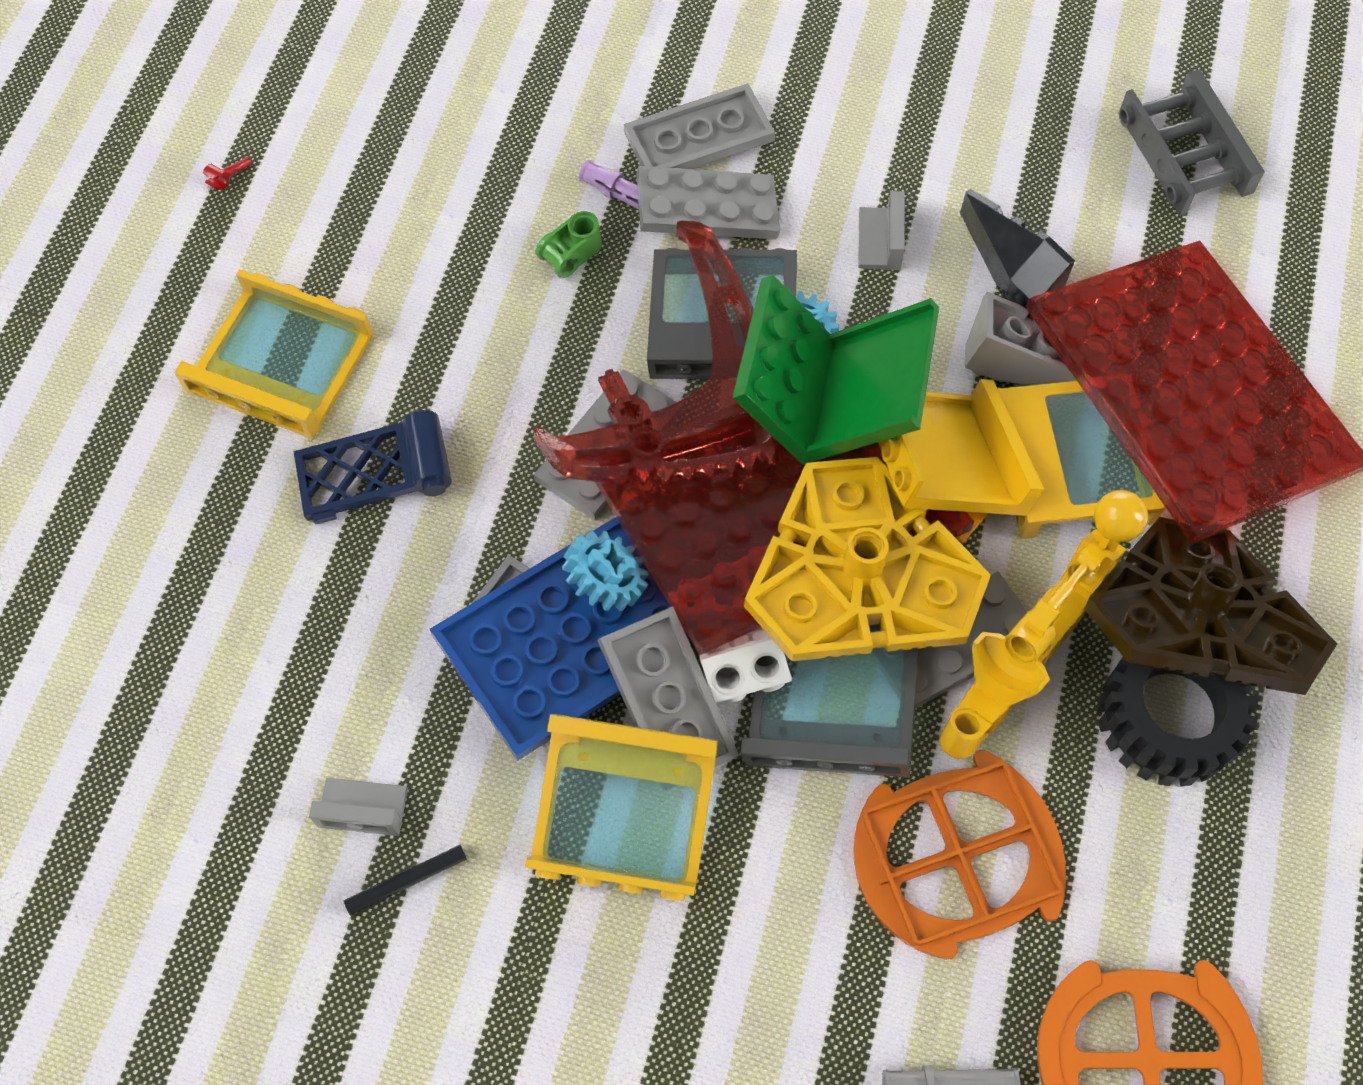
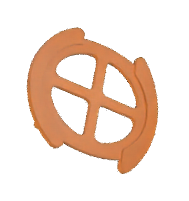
(1033, 826)
(1206, 992)

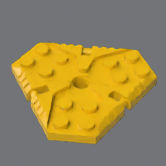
(826, 595)

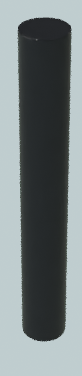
(405, 880)

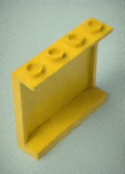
(963, 457)

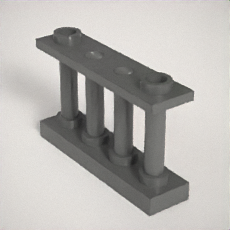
(1210, 120)

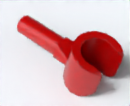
(219, 177)

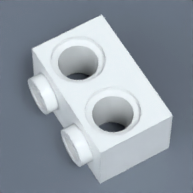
(750, 677)

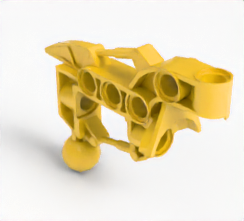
(1013, 665)

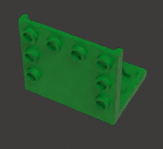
(837, 388)

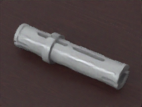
(929, 1076)

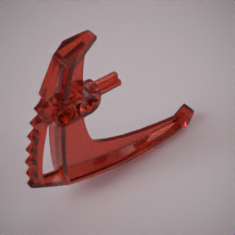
(695, 422)

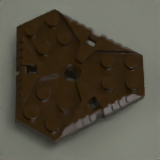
(1208, 613)

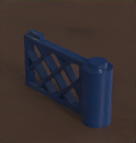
(422, 463)

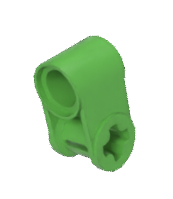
(567, 247)

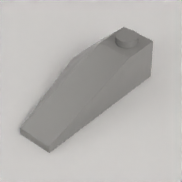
(1012, 346)

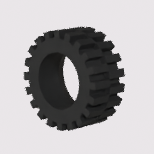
(1165, 753)

